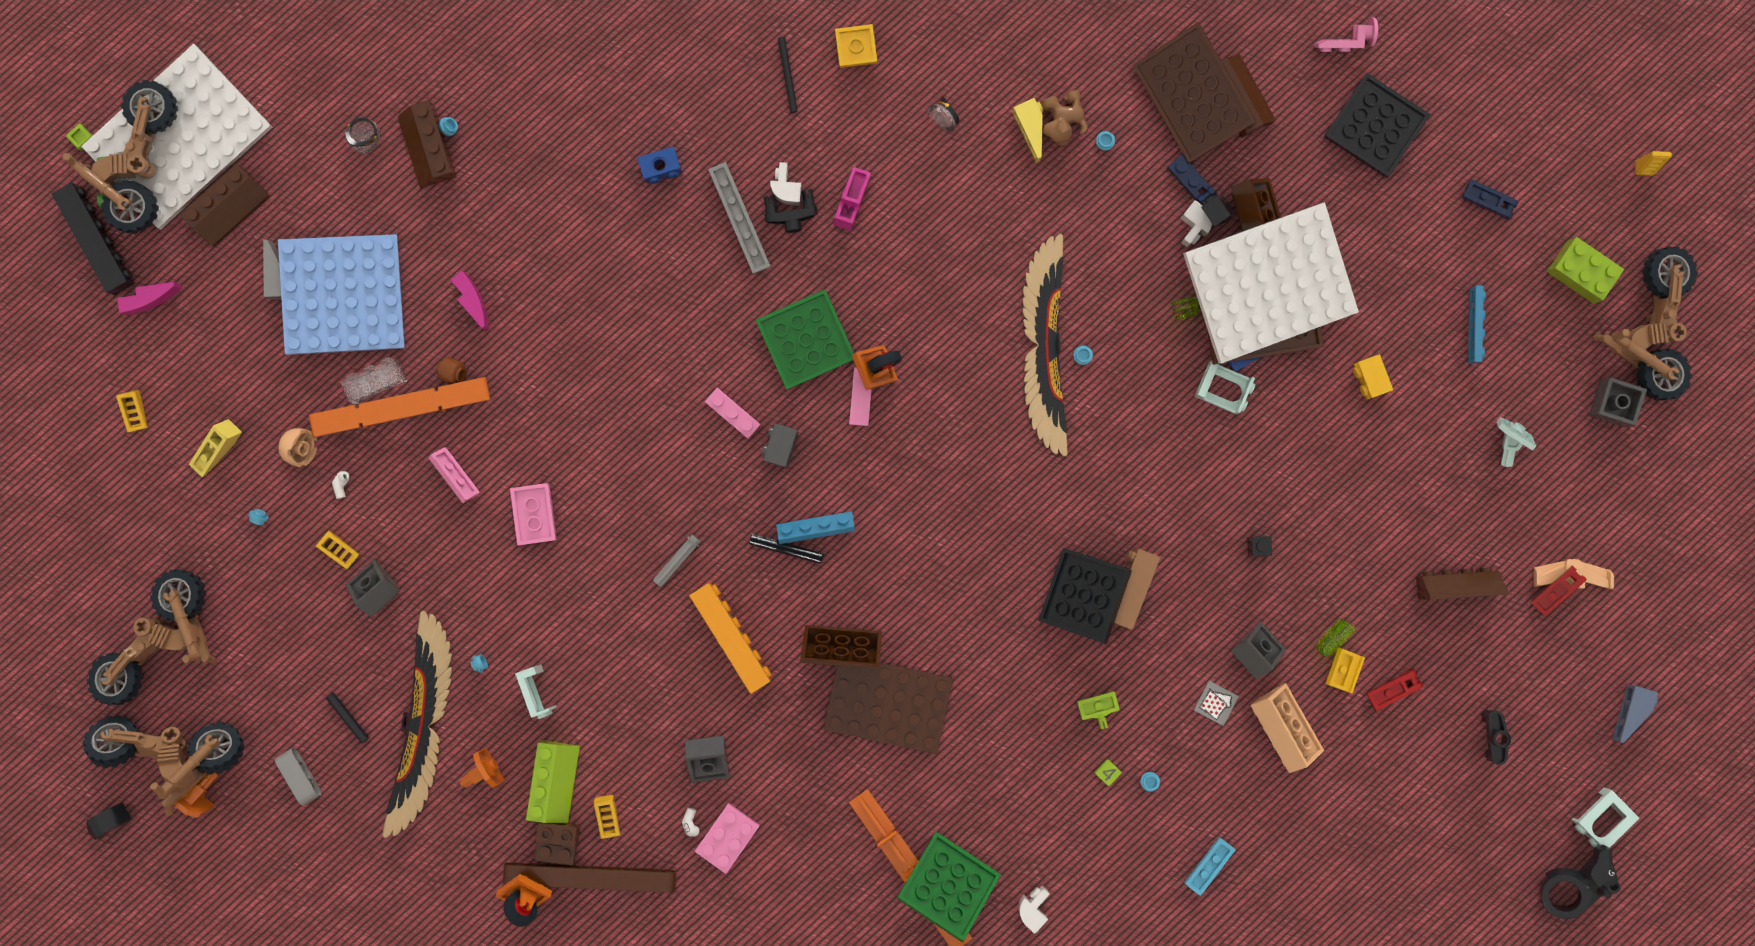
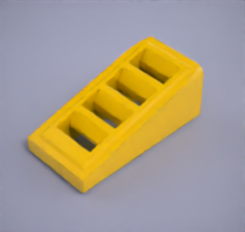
(1651, 163)
(137, 401)
(333, 555)
(601, 801)

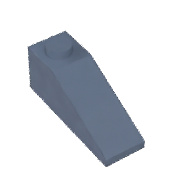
(1635, 708)

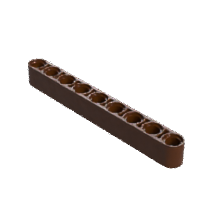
(593, 876)

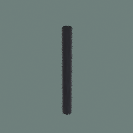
(787, 74)

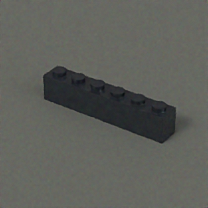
(93, 238)

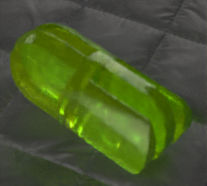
(1193, 306)
(1335, 637)

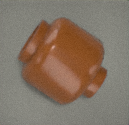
(451, 370)

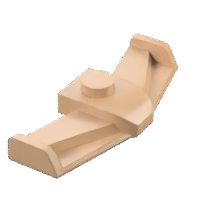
(1595, 575)

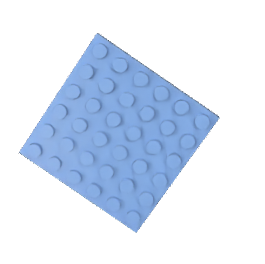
(341, 294)

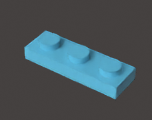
(1209, 866)

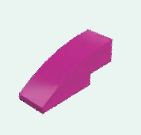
(852, 198)
(147, 298)
(471, 299)

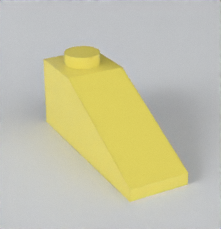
(1030, 123)
(215, 446)

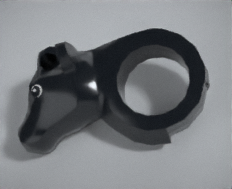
(1594, 880)

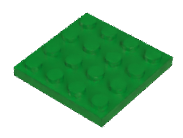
(805, 339)
(948, 886)

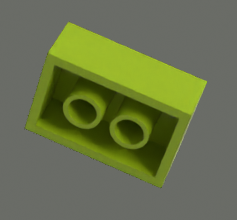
(1585, 270)

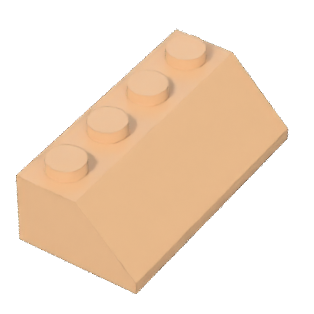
(1287, 728)

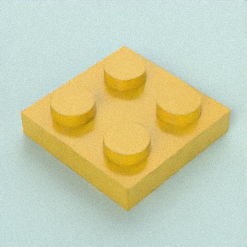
(856, 46)

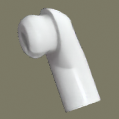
(339, 483)
(687, 822)

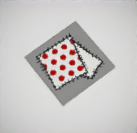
(1216, 703)

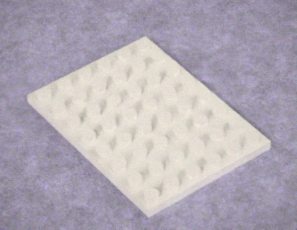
(206, 138)
(1271, 282)

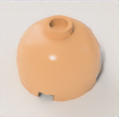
(297, 447)

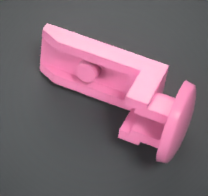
(1360, 34)

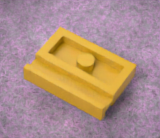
(1345, 670)

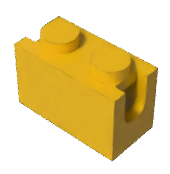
(1372, 377)

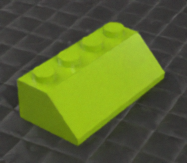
(553, 782)

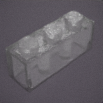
(373, 380)

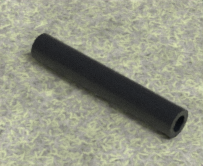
(347, 718)

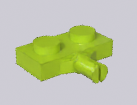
(1098, 707)

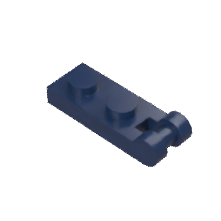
(1191, 179)
(1489, 199)

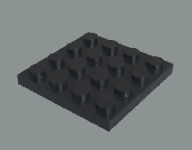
(1376, 125)
(1085, 595)

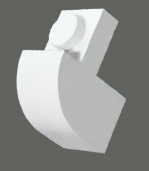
(785, 192)
(1198, 221)
(1029, 910)

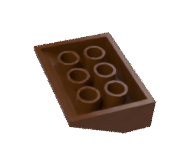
(841, 647)

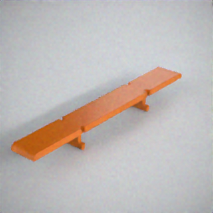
(399, 407)
(891, 844)

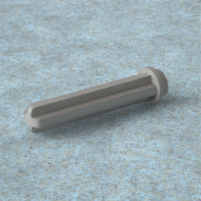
(677, 560)

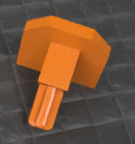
(485, 769)
(194, 802)

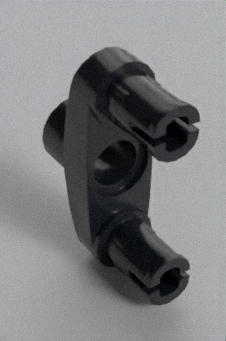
(793, 218)
(1496, 725)

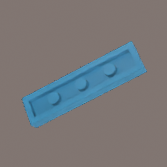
(1476, 317)
(815, 527)

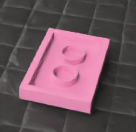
(533, 514)
(727, 838)

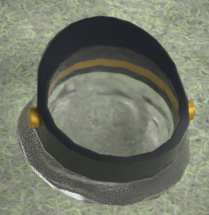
(943, 115)
(362, 135)

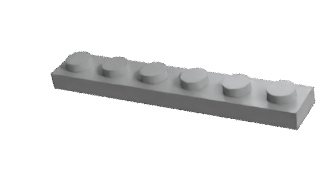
(739, 218)

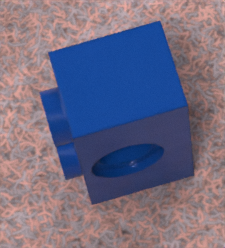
(649, 162)

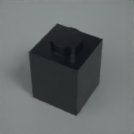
(1259, 546)

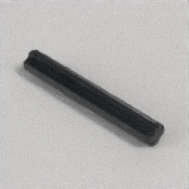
(786, 548)

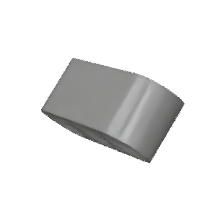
(298, 776)

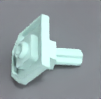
(1513, 439)

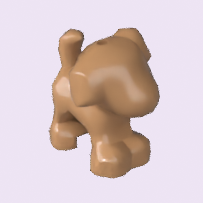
(1059, 128)

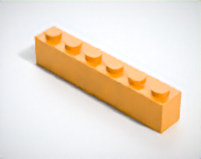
(730, 637)

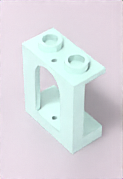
(1245, 383)
(531, 694)
(1585, 822)

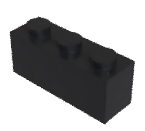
(1218, 209)

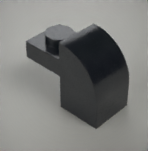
(107, 820)

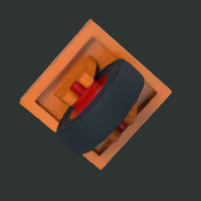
(876, 366)
(521, 899)

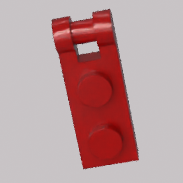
(1558, 591)
(1393, 690)

